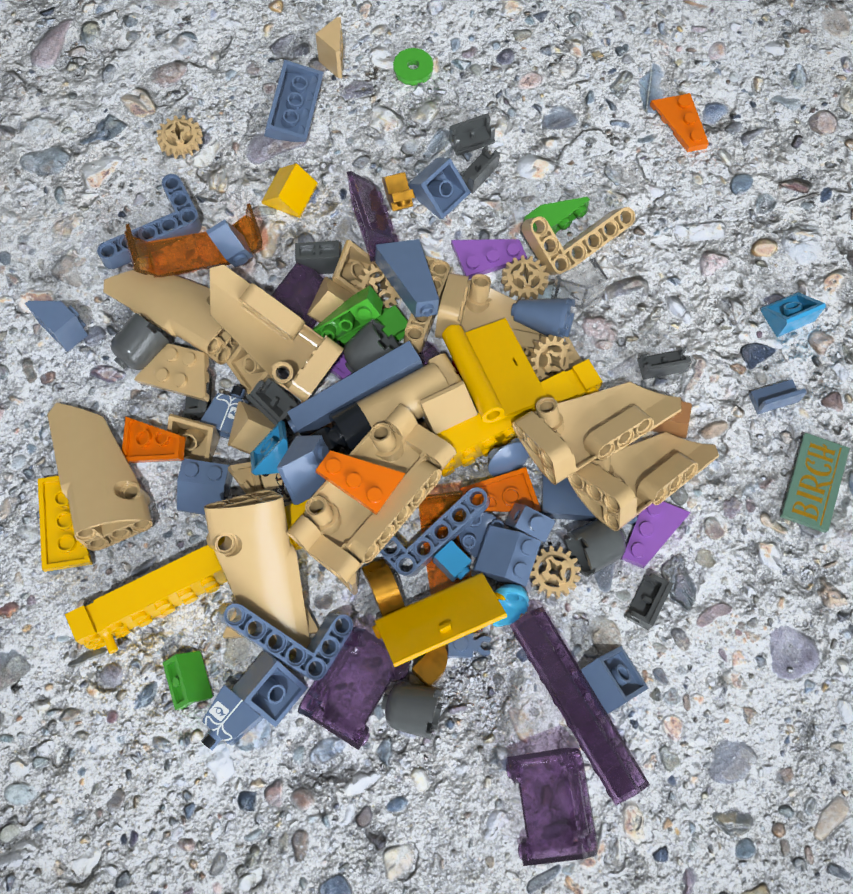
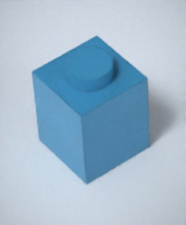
(452, 561)

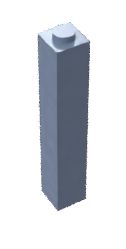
(385, 370)

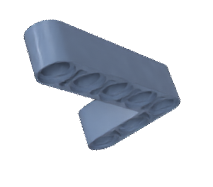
(158, 228)
(430, 535)
(285, 644)

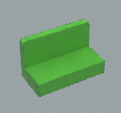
(187, 679)

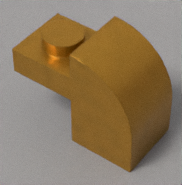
(398, 191)
(383, 586)
(431, 666)

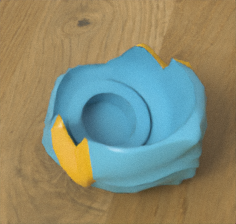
(514, 602)

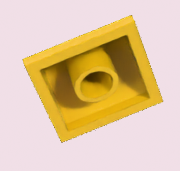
(290, 190)

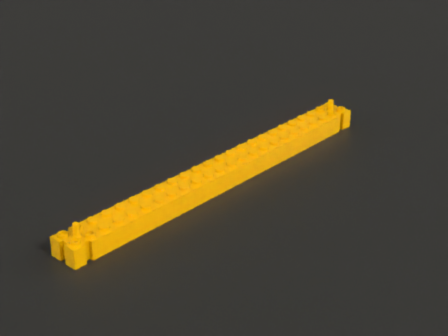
(201, 572)

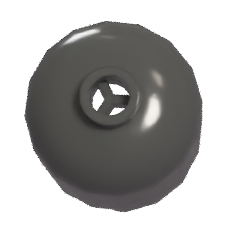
(136, 344)
(368, 346)
(595, 546)
(413, 708)

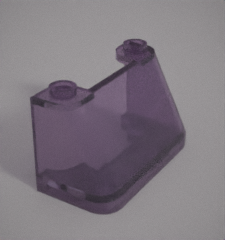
(352, 688)
(554, 806)

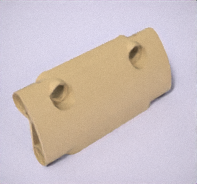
(348, 532)

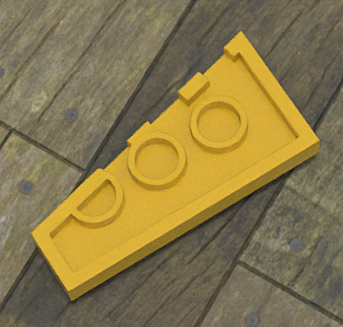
(57, 536)

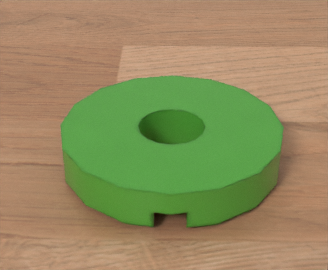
(409, 57)

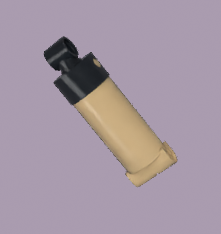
(357, 419)

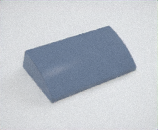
(293, 103)
(562, 502)

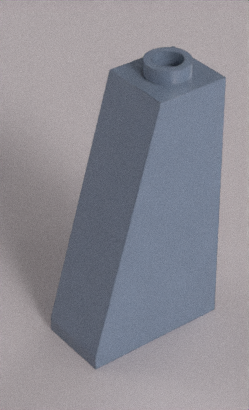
(409, 275)

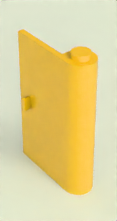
(488, 369)
(439, 619)

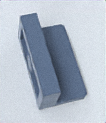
(776, 396)

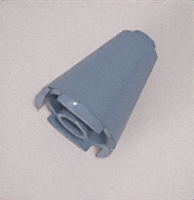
(545, 315)

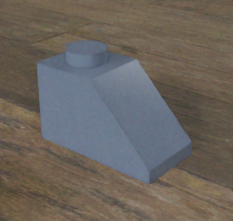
(230, 243)

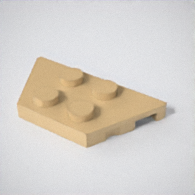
(178, 371)

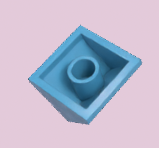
(792, 313)
(270, 451)

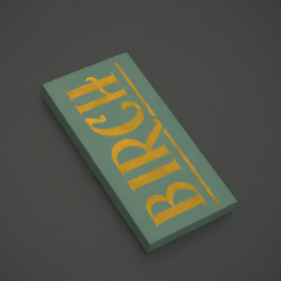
(815, 482)

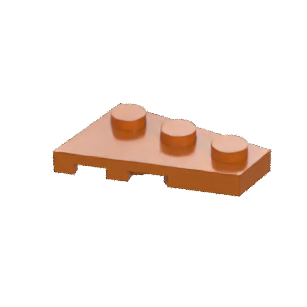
(683, 119)
(150, 444)
(360, 479)
(505, 491)

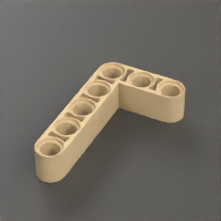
(580, 243)
(419, 327)

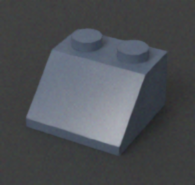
(439, 187)
(59, 321)
(299, 467)
(201, 484)
(507, 556)
(614, 679)
(269, 688)

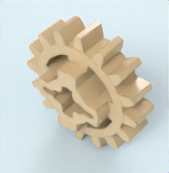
(189, 138)
(532, 274)
(387, 289)
(549, 359)
(558, 581)

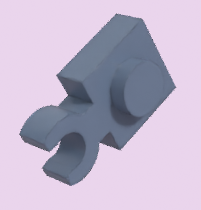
(466, 646)

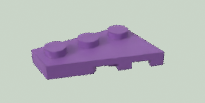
(486, 255)
(652, 531)

